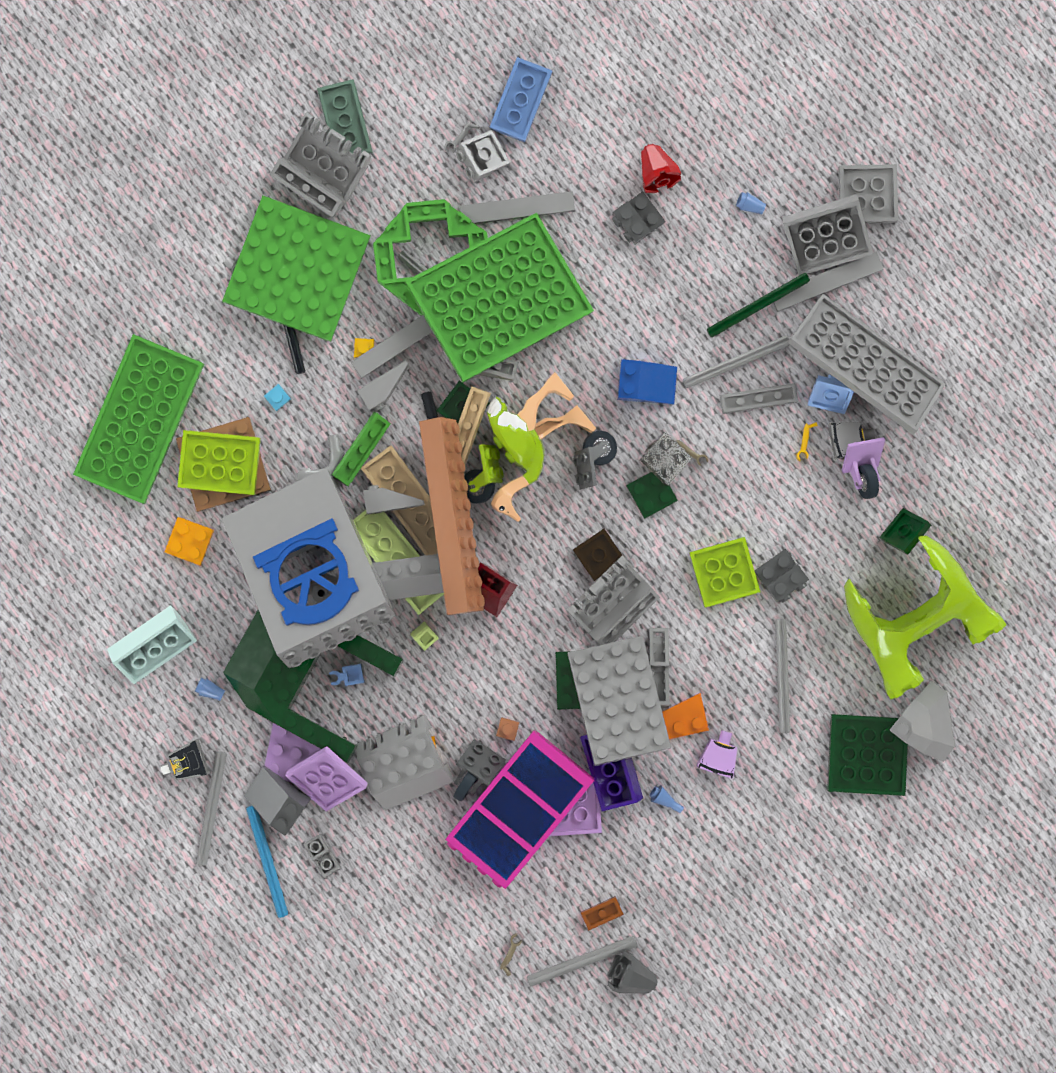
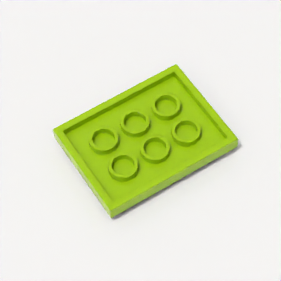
(219, 462)

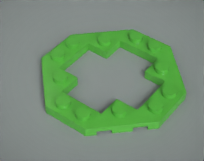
(399, 232)

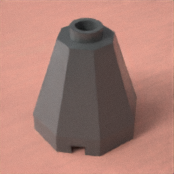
(630, 975)

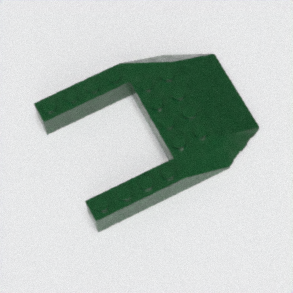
(272, 687)

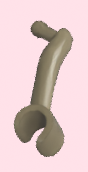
(693, 454)
(506, 961)

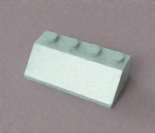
(151, 645)

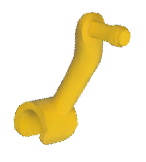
(805, 440)

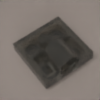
(665, 458)

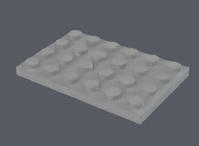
(618, 700)

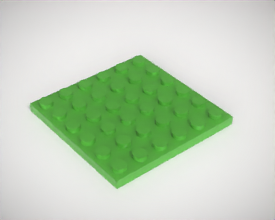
(296, 268)

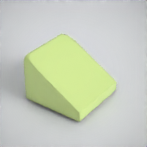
(424, 636)

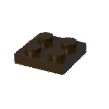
(597, 554)

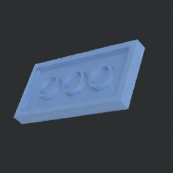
(521, 99)

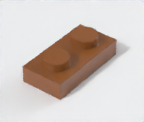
(601, 913)

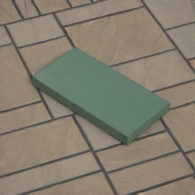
(344, 113)

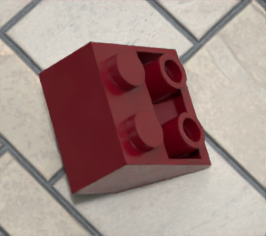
(495, 589)

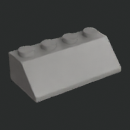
(410, 576)

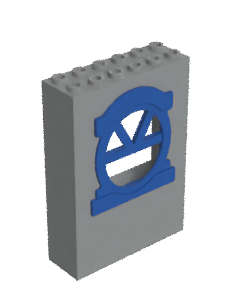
(287, 525)

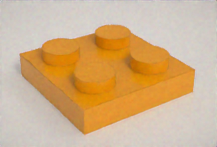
(189, 541)

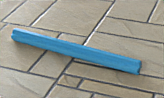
(267, 862)

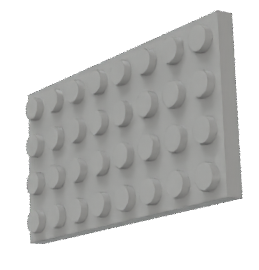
(867, 364)

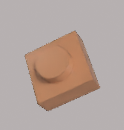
(507, 729)

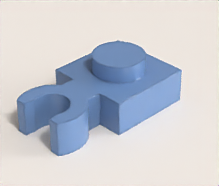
(351, 675)

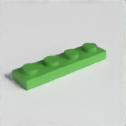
(361, 449)

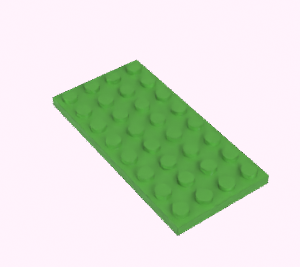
(138, 419)

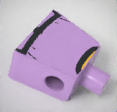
(719, 756)

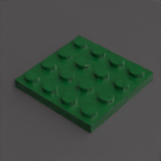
(866, 756)

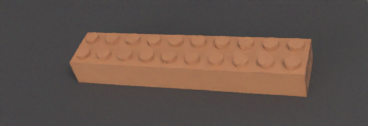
(451, 516)

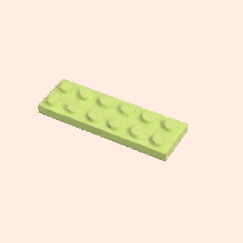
(387, 543)

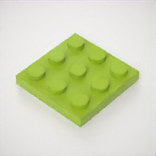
(724, 572)

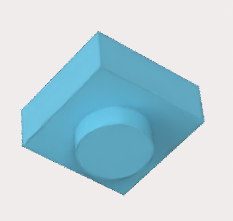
(277, 397)

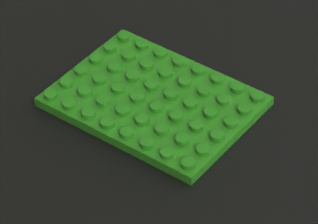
(499, 297)

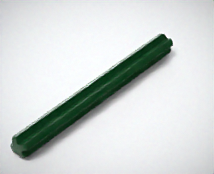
(757, 305)

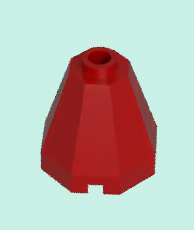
(658, 168)

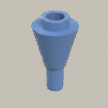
(662, 797)

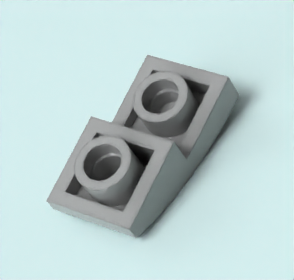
(322, 856)

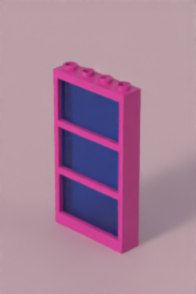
(519, 809)

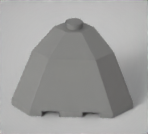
(928, 723)

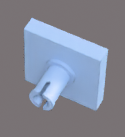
(830, 394)

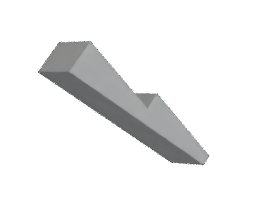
(660, 663)

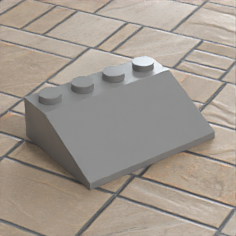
(827, 235)

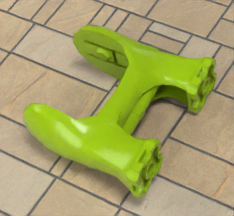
(891, 639)

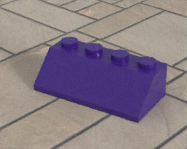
(614, 781)

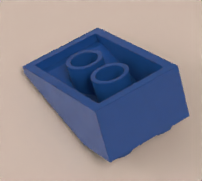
(647, 382)

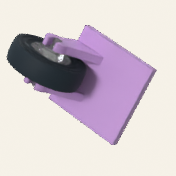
(862, 463)

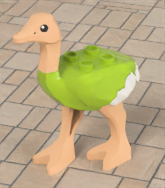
(523, 438)

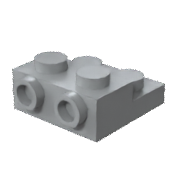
(482, 156)

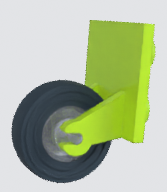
(482, 482)

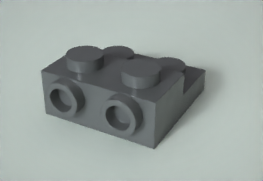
(637, 218)
(782, 576)

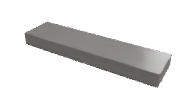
(758, 398)

